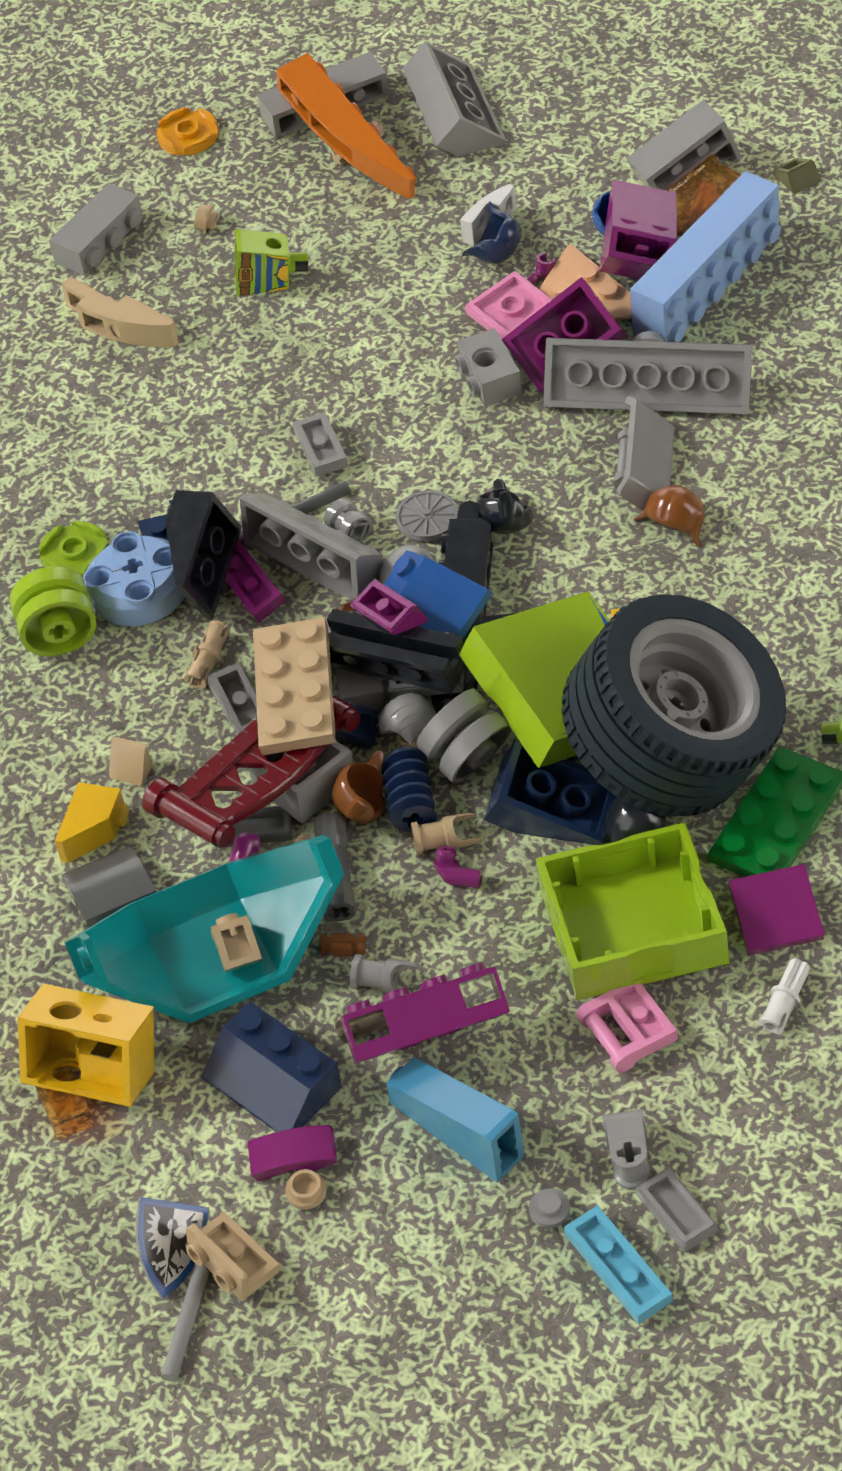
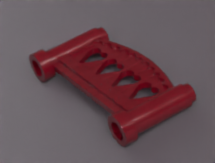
(193, 802)

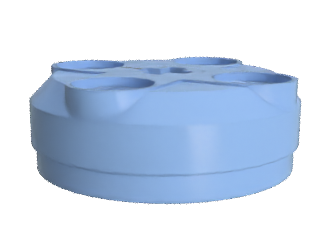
(133, 580)

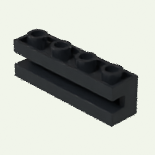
(411, 657)

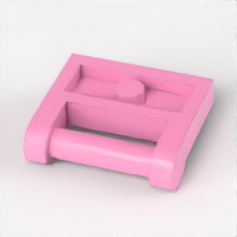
(638, 1018)

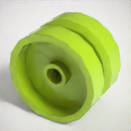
(52, 611)

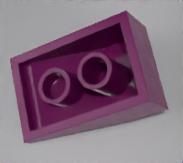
(570, 315)

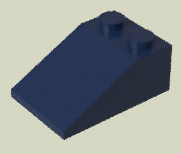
(548, 801)

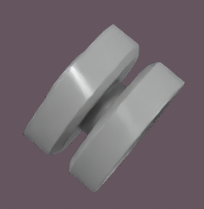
(463, 735)

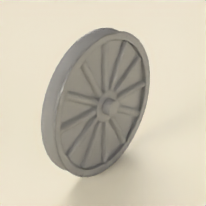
(425, 515)

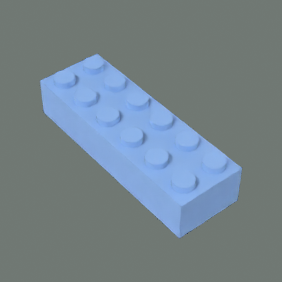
(707, 259)

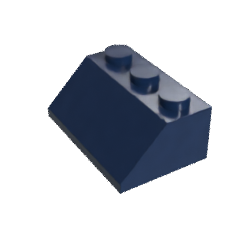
(271, 1070)

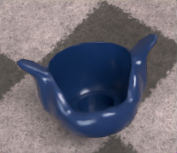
(499, 238)

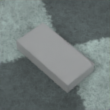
(676, 1209)

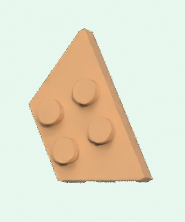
(575, 265)

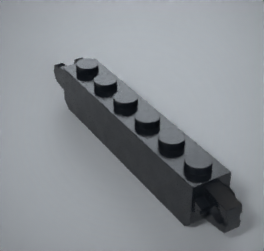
(470, 554)

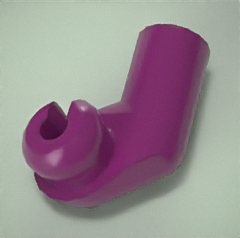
(452, 872)

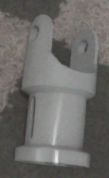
(377, 973)

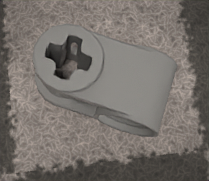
(628, 1147)

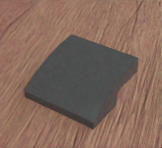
(108, 884)

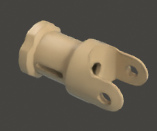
(440, 834)

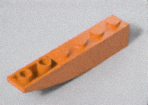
(341, 124)

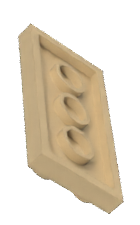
(293, 686)

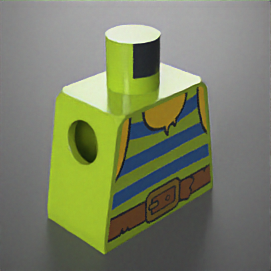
(264, 262)

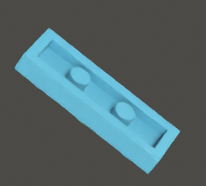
(618, 1264)

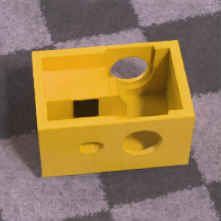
(89, 1031)

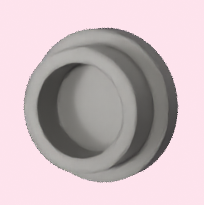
(549, 1208)

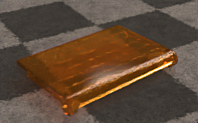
(700, 190)

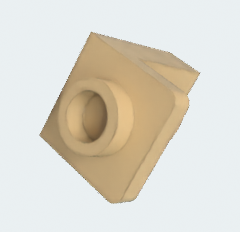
(235, 942)

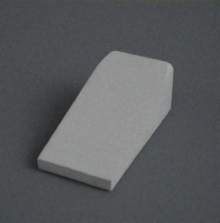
(235, 695)

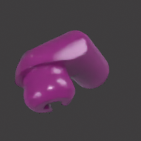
(244, 846)

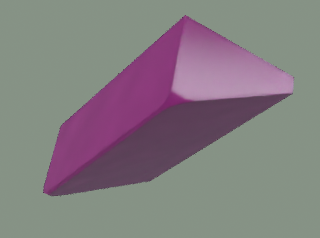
(388, 608)

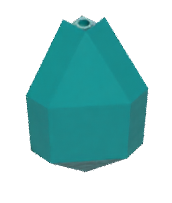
(163, 944)

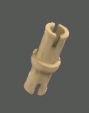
(207, 654)

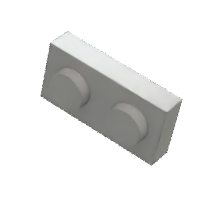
(320, 444)

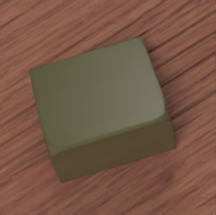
(797, 174)

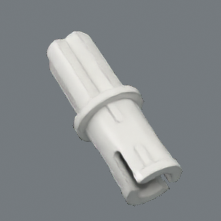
(784, 997)

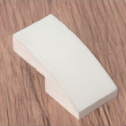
(477, 217)

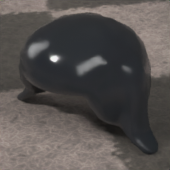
(504, 510)
(626, 820)

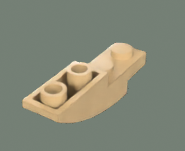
(121, 321)

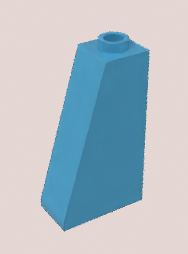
(459, 1117)

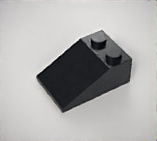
(201, 546)

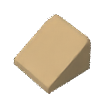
(129, 761)

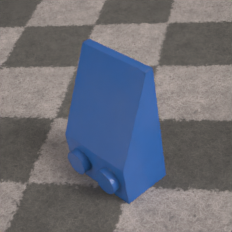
(441, 594)

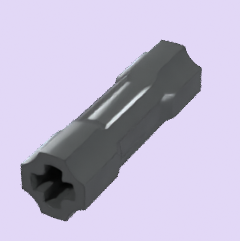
(342, 903)

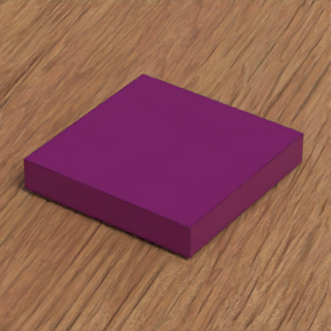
(776, 909)

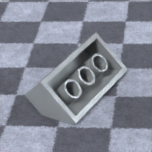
(452, 102)
(308, 545)

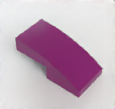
(292, 1149)

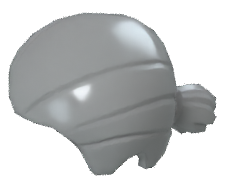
(406, 715)

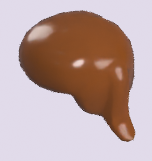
(677, 509)
(359, 790)

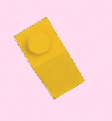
(90, 820)

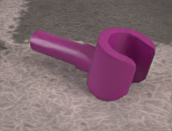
(542, 268)

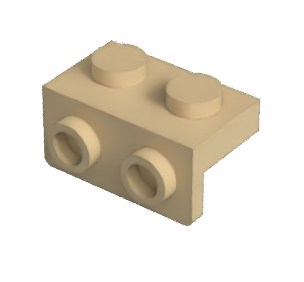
(231, 1256)

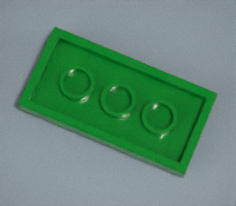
(777, 815)

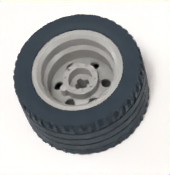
(673, 705)

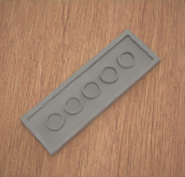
(655, 373)

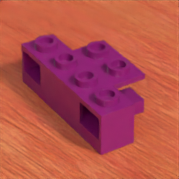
(424, 1014)

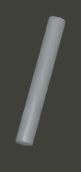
(185, 1323)

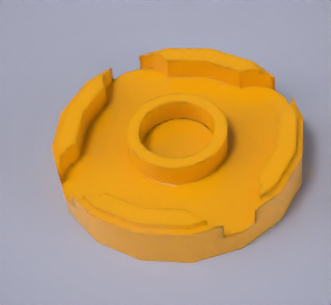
(187, 131)

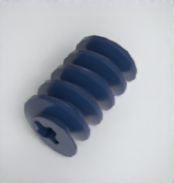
(408, 788)

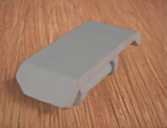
(643, 454)

